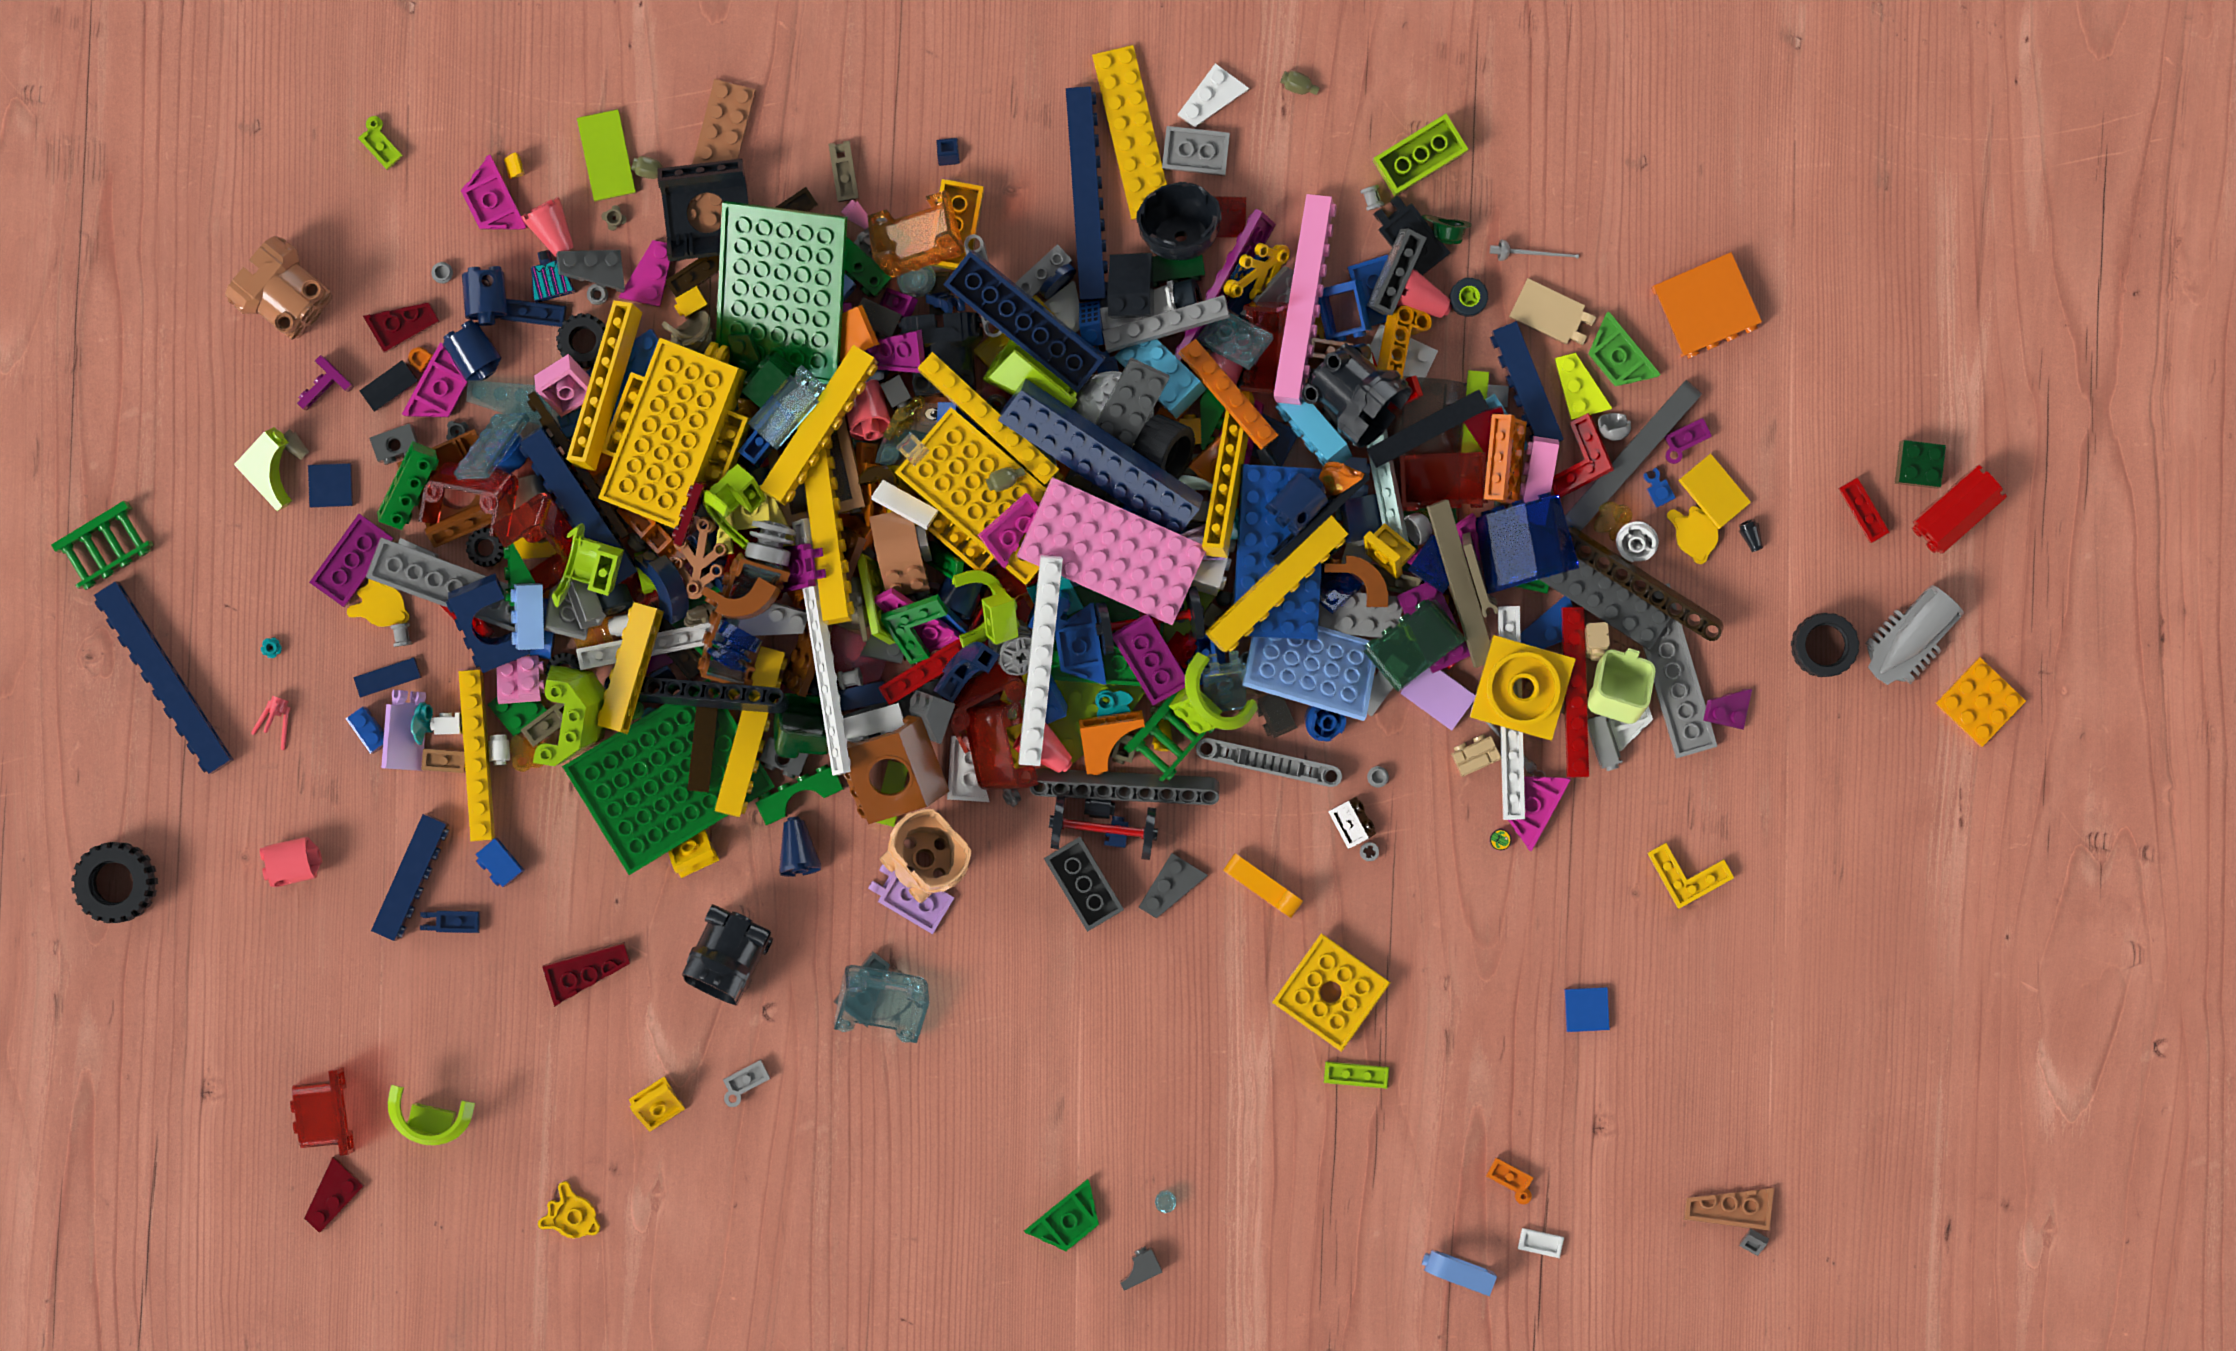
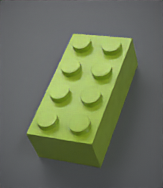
(1420, 155)

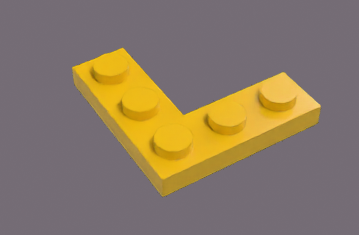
(1682, 889)

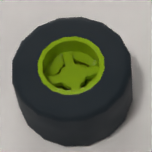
(1468, 297)

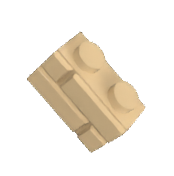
(1596, 640)
(1475, 756)

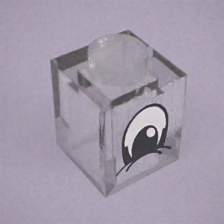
(928, 414)

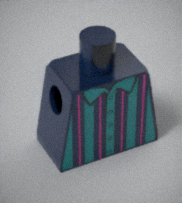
(546, 280)

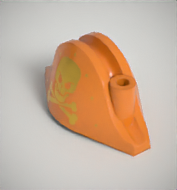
(1338, 477)

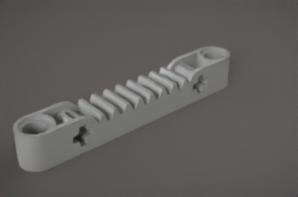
(1269, 762)

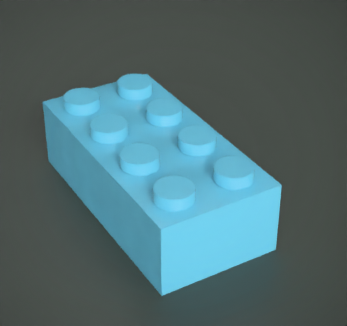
(1182, 385)
(1316, 432)

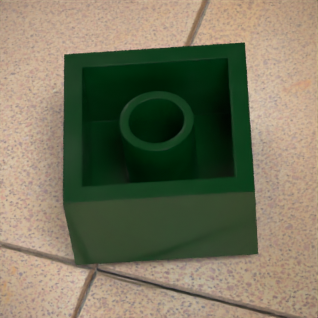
(763, 383)
(1920, 464)

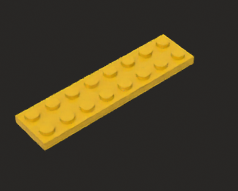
(1129, 124)

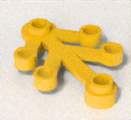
(1278, 256)

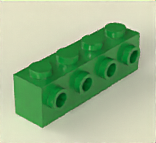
(864, 270)
(407, 486)

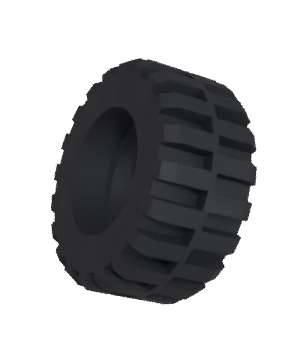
(86, 887)

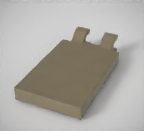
(1485, 599)

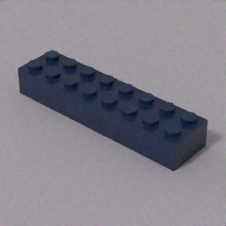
(1024, 321)
(571, 494)

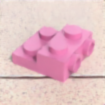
(520, 680)

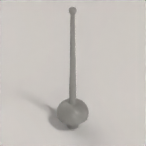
(1503, 251)

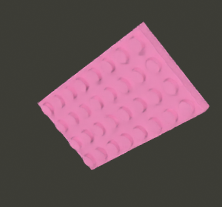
(1113, 551)

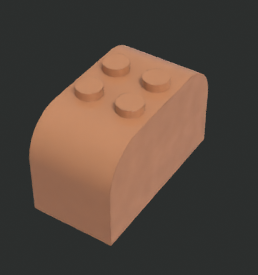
(899, 554)

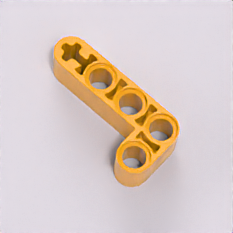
(1403, 329)
(1263, 885)

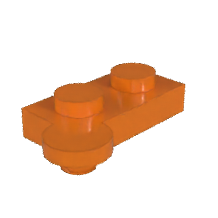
(1511, 1178)

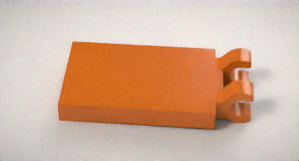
(856, 331)

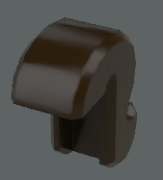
(878, 473)

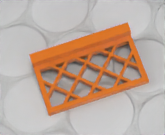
(1504, 459)

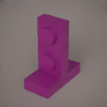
(322, 383)

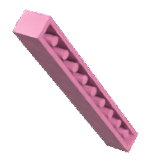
(1303, 299)

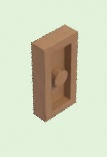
(443, 761)

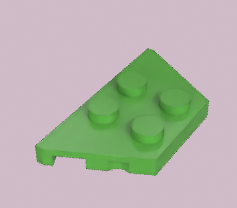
(1619, 355)

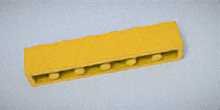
(630, 668)

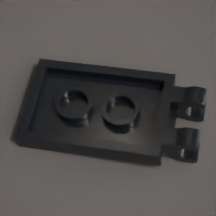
(1409, 218)

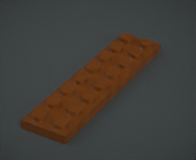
(802, 666)

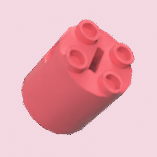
(869, 414)
(290, 861)

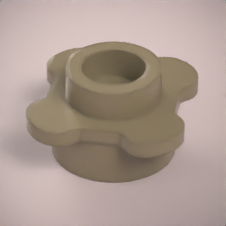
(615, 211)

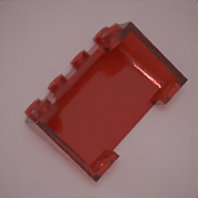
(1441, 477)
(992, 749)

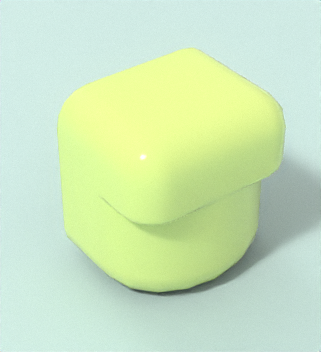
(1622, 686)

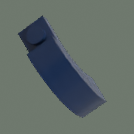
(668, 583)
(963, 666)

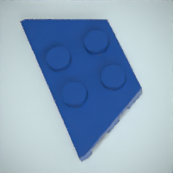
(1080, 647)

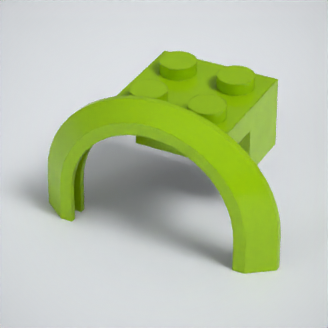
(725, 496)
(589, 563)
(999, 610)
(1199, 710)
(427, 1123)

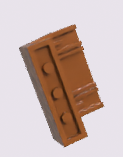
(455, 522)
(912, 748)

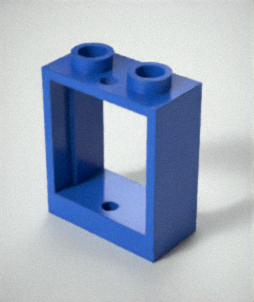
(1327, 315)

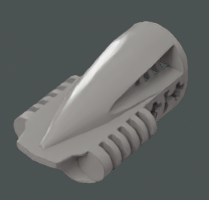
(1912, 636)

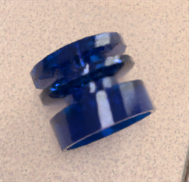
(734, 646)

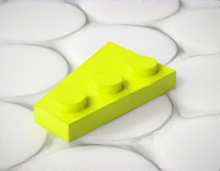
(1579, 388)

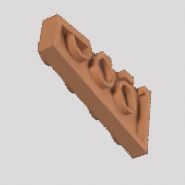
(1737, 1209)

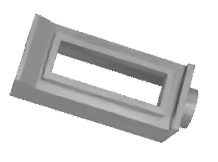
(585, 605)
(1604, 742)

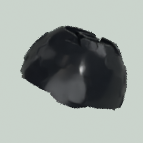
(1176, 212)

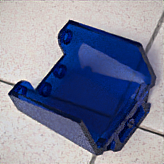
(1524, 542)

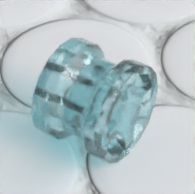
(1166, 1202)

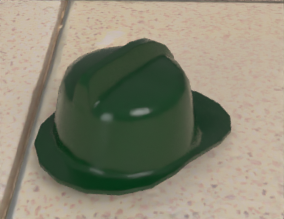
(1448, 230)

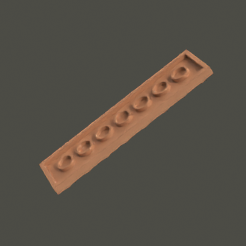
(719, 141)

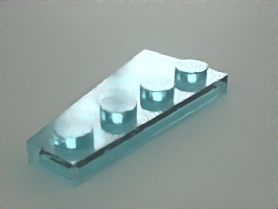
(504, 398)

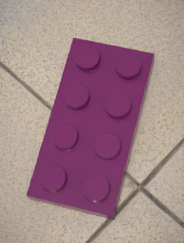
(349, 561)
(1412, 598)
(1150, 659)

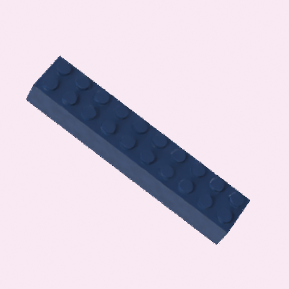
(1100, 457)

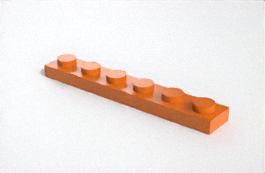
(1228, 394)

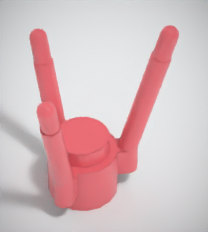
(275, 707)

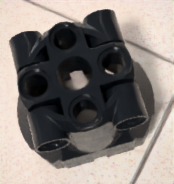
(950, 343)
(1357, 393)
(726, 955)

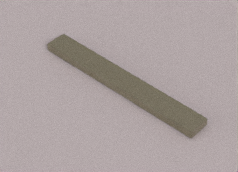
(1460, 581)

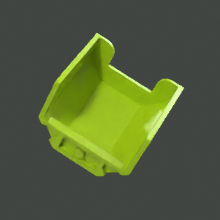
(1015, 364)
(582, 701)

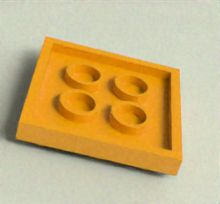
(1980, 702)

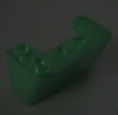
(1414, 644)

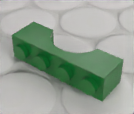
(774, 806)

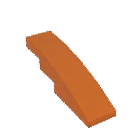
(866, 457)
(653, 534)

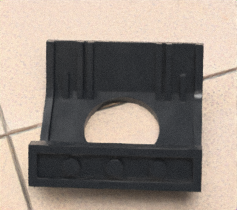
(680, 186)

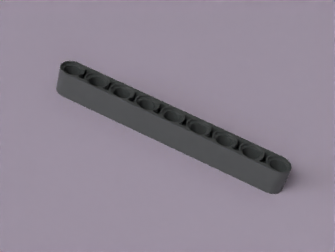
(1633, 455)
(1126, 787)

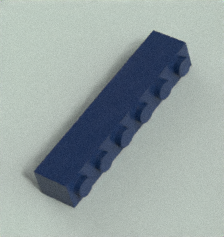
(1525, 381)
(410, 877)

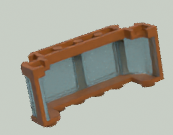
(738, 583)

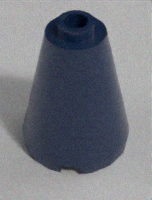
(797, 850)

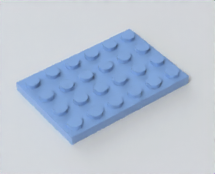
(1320, 672)

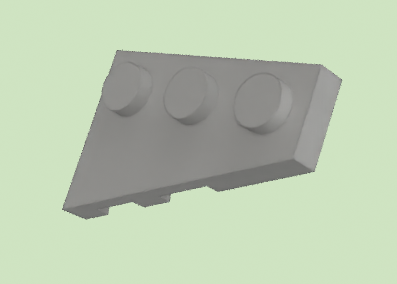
(776, 621)

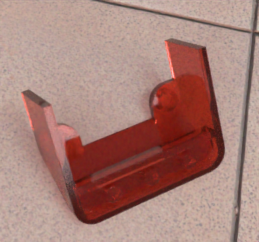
(1271, 318)
(496, 493)
(533, 521)
(979, 689)

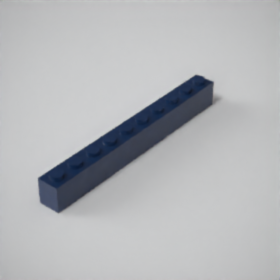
(1085, 193)
(163, 677)

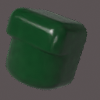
(800, 727)

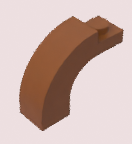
(1374, 583)
(749, 606)

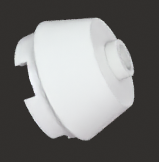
(1637, 541)

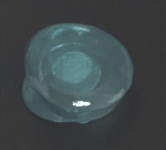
(917, 282)

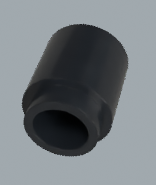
(1099, 808)

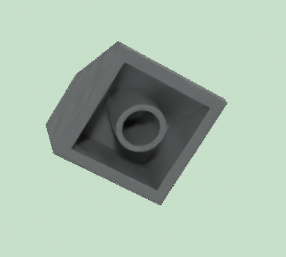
(934, 713)

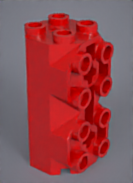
(1958, 510)

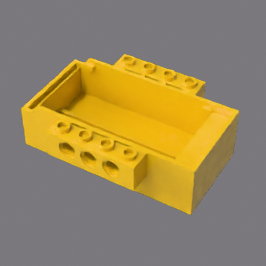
(673, 432)
(955, 484)

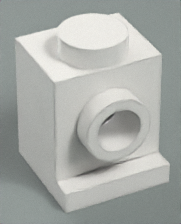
(447, 724)

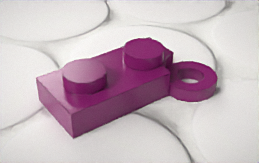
(1686, 438)

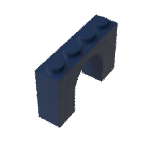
(465, 603)

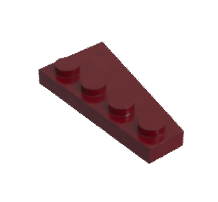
(578, 972)

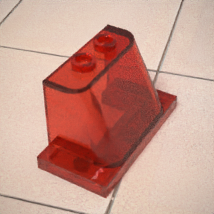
(322, 1113)

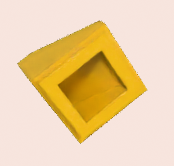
(514, 166)

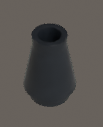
(1751, 534)

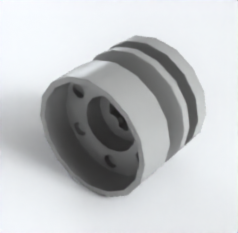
(770, 542)
(1015, 652)

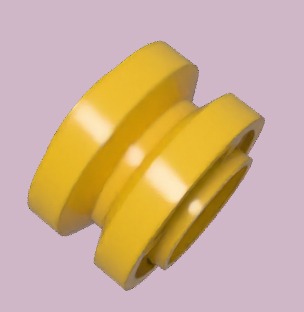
(721, 353)

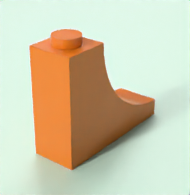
(1102, 733)

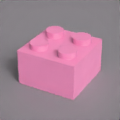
(563, 385)

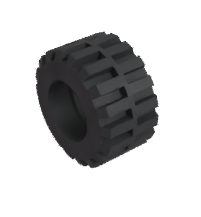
(568, 330)

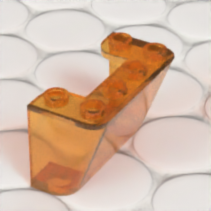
(917, 238)

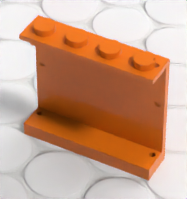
(1707, 305)

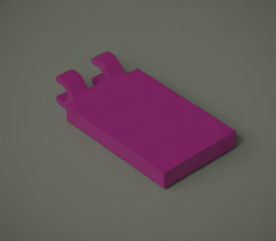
(802, 567)

